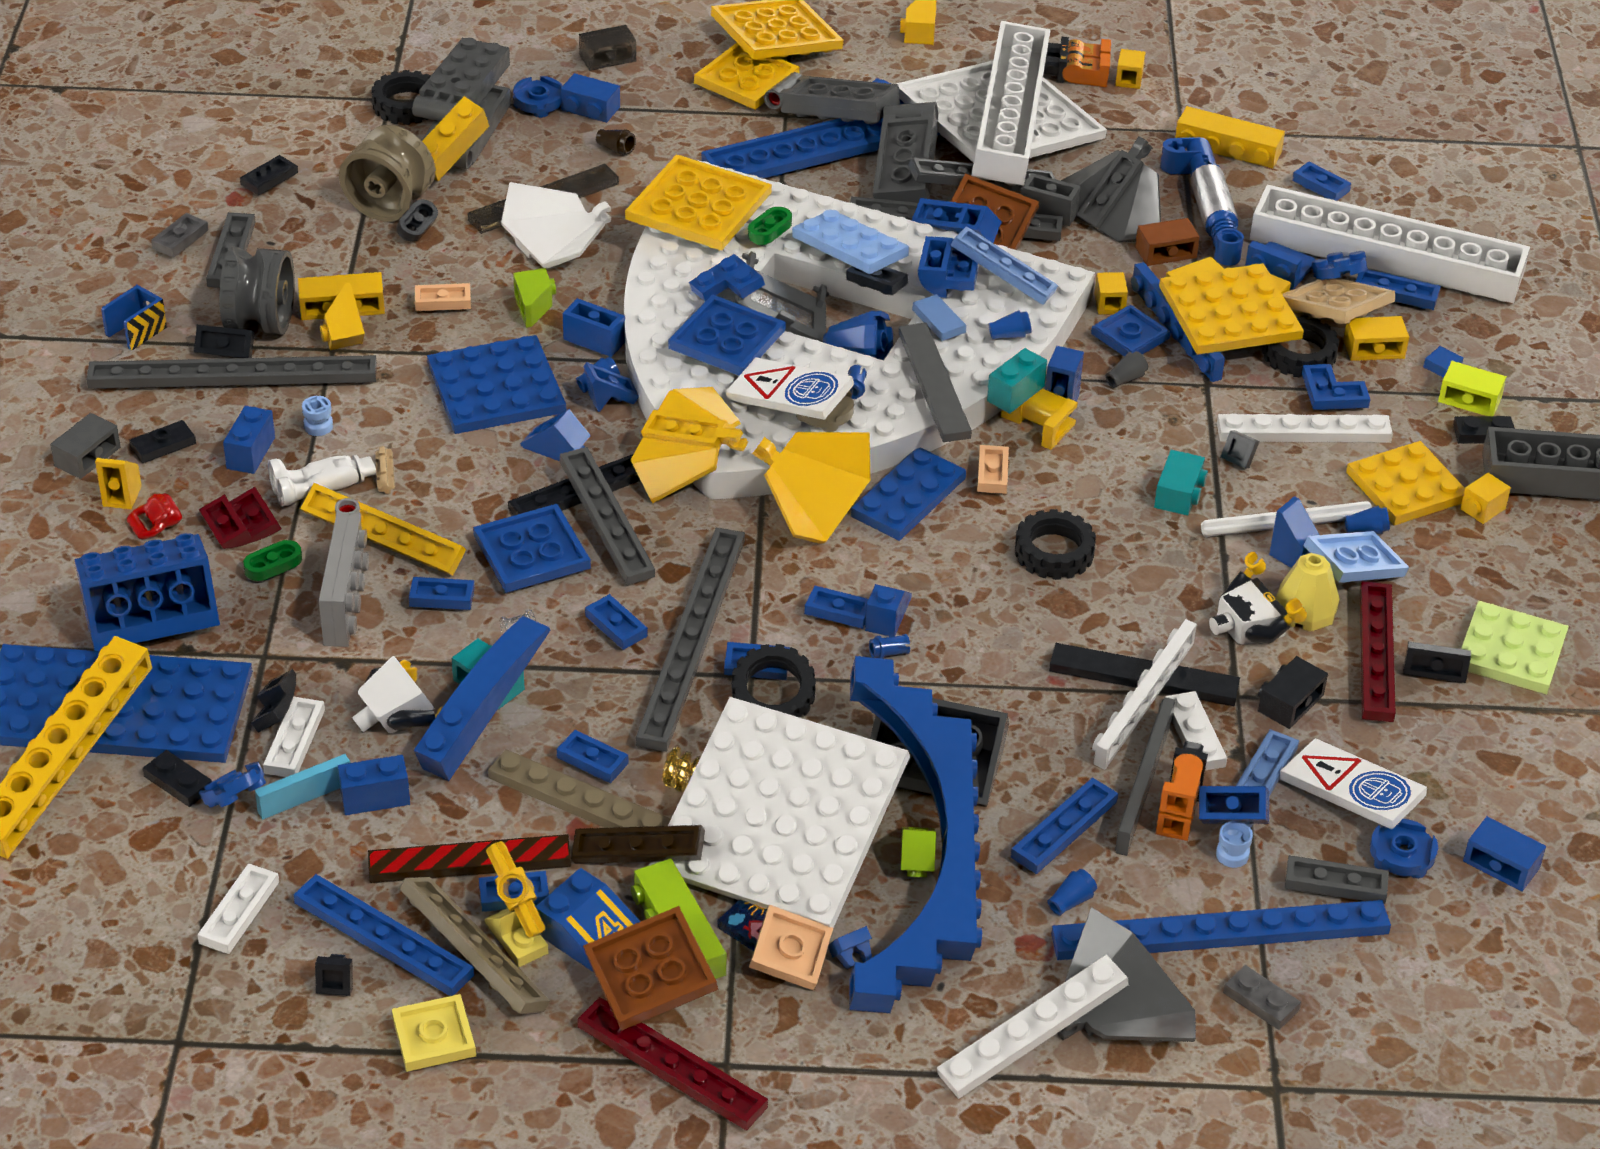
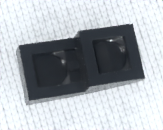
(276, 700)

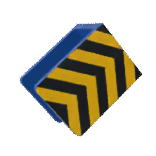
(134, 315)

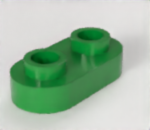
(769, 225)
(272, 560)

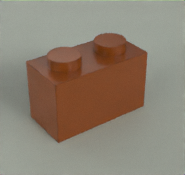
(1167, 241)

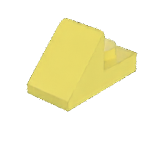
(513, 938)

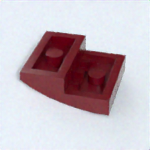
(240, 520)

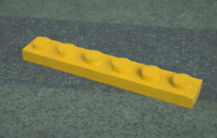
(389, 531)

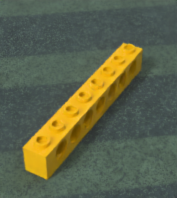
(68, 737)

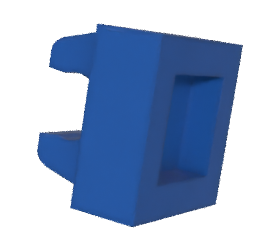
(852, 942)

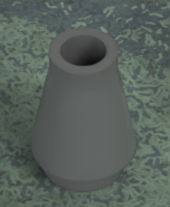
(1129, 368)

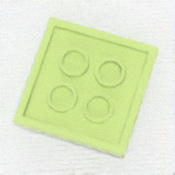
(1514, 646)

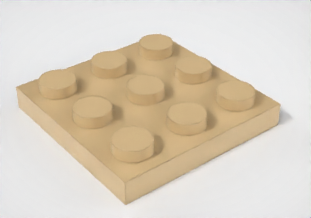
(1338, 299)

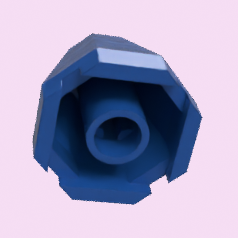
(863, 334)

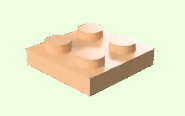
(791, 947)

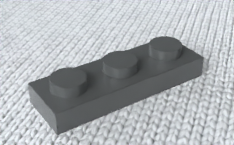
(1336, 879)

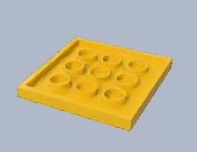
(776, 28)
(698, 202)
(1230, 308)

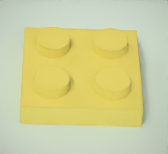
(433, 1032)

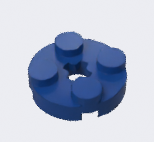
(537, 96)
(1338, 264)
(225, 788)
(1412, 862)

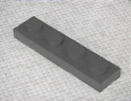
(235, 232)

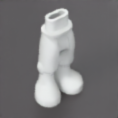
(332, 473)

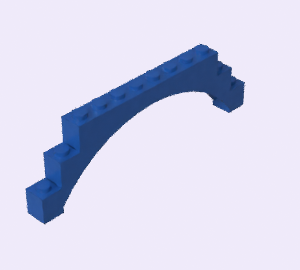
(950, 916)

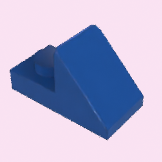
(606, 384)

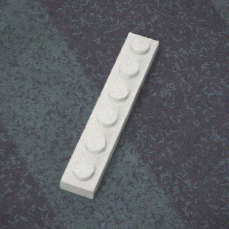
(1307, 427)
(1138, 701)
(1032, 1026)

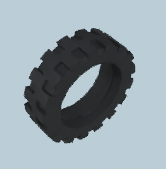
(394, 84)
(1293, 362)
(1055, 524)
(776, 658)

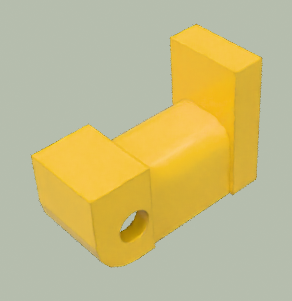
(1048, 411)

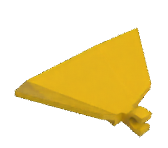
(684, 440)
(817, 479)

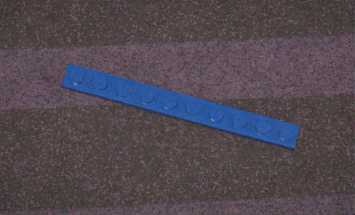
(1242, 927)

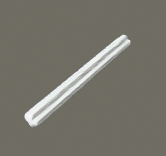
(1266, 521)

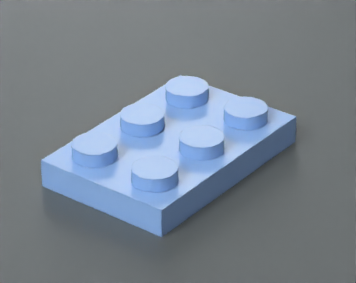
(1357, 556)

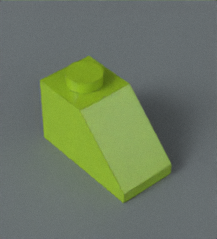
(533, 294)
(918, 850)

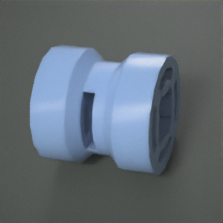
(317, 415)
(1234, 844)

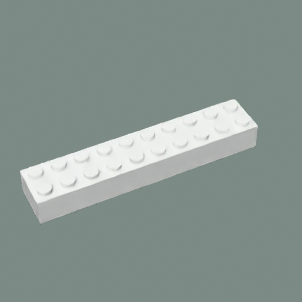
(1011, 104)
(1391, 243)

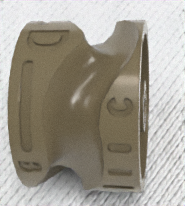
(387, 173)

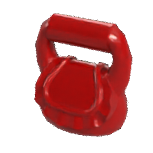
(160, 511)

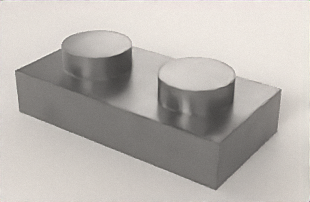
(179, 235)
(1262, 997)

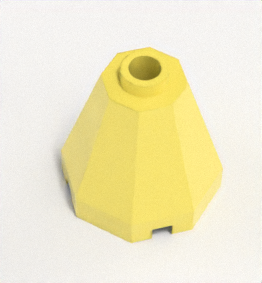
(1315, 587)

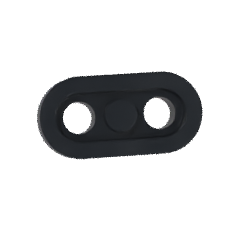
(417, 220)

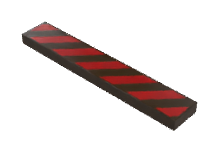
(465, 858)

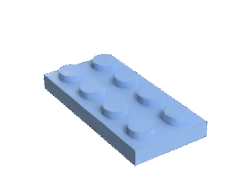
(850, 241)

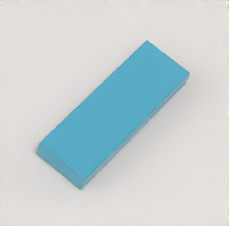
(299, 787)

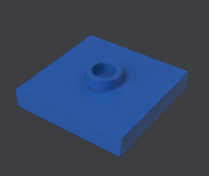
(1130, 331)

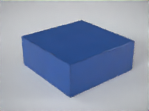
(1440, 360)

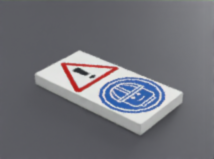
(790, 388)
(1353, 783)

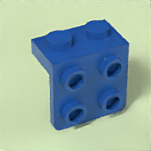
(1280, 261)

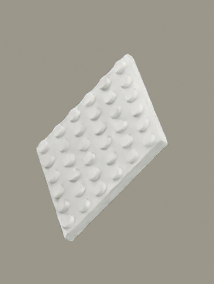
(962, 101)
(786, 809)

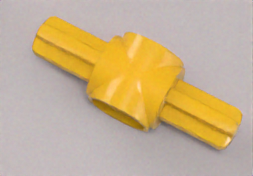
(507, 874)

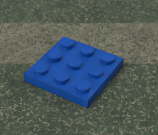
(726, 334)
(531, 548)

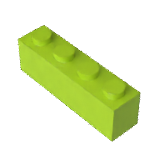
(663, 888)

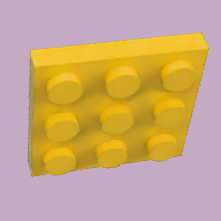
(743, 78)
(1407, 482)

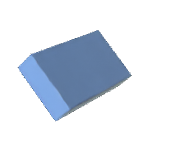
(939, 317)

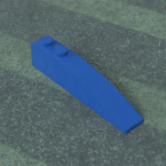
(478, 698)

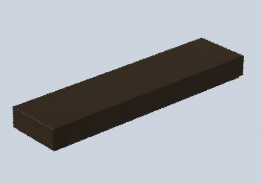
(638, 844)

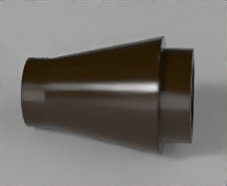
(619, 141)

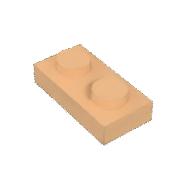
(442, 297)
(993, 469)

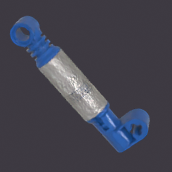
(1209, 191)

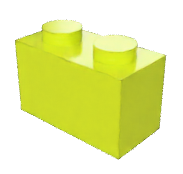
(1472, 389)

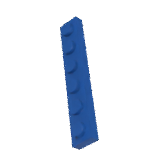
(1147, 286)
(384, 935)

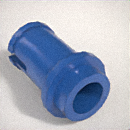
(859, 387)
(888, 646)

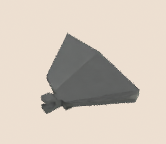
(1119, 193)
(1143, 1010)

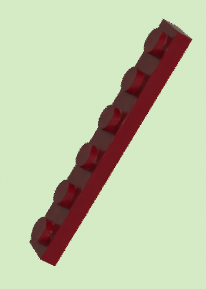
(1377, 652)
(675, 1066)

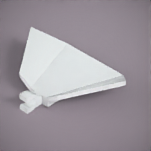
(551, 223)

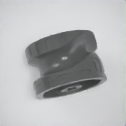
(257, 289)

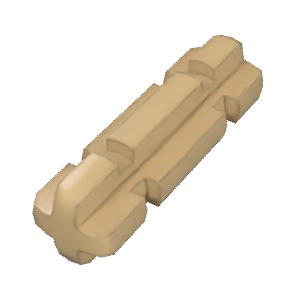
(385, 470)

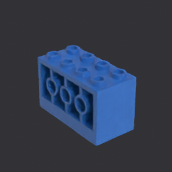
(147, 590)

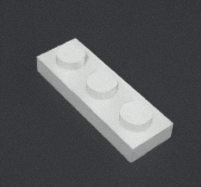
(1194, 726)
(294, 737)
(238, 908)

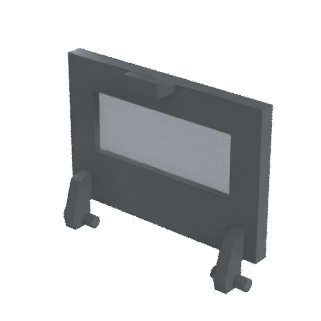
(799, 310)

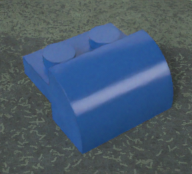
(945, 267)

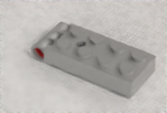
(343, 575)

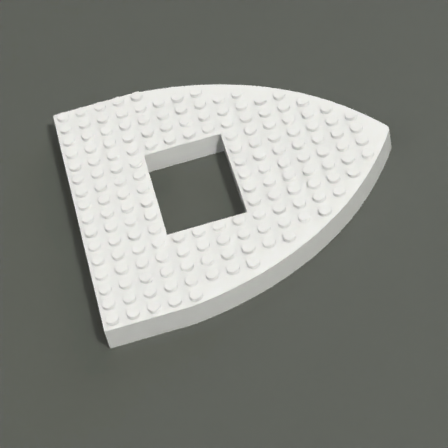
(893, 404)

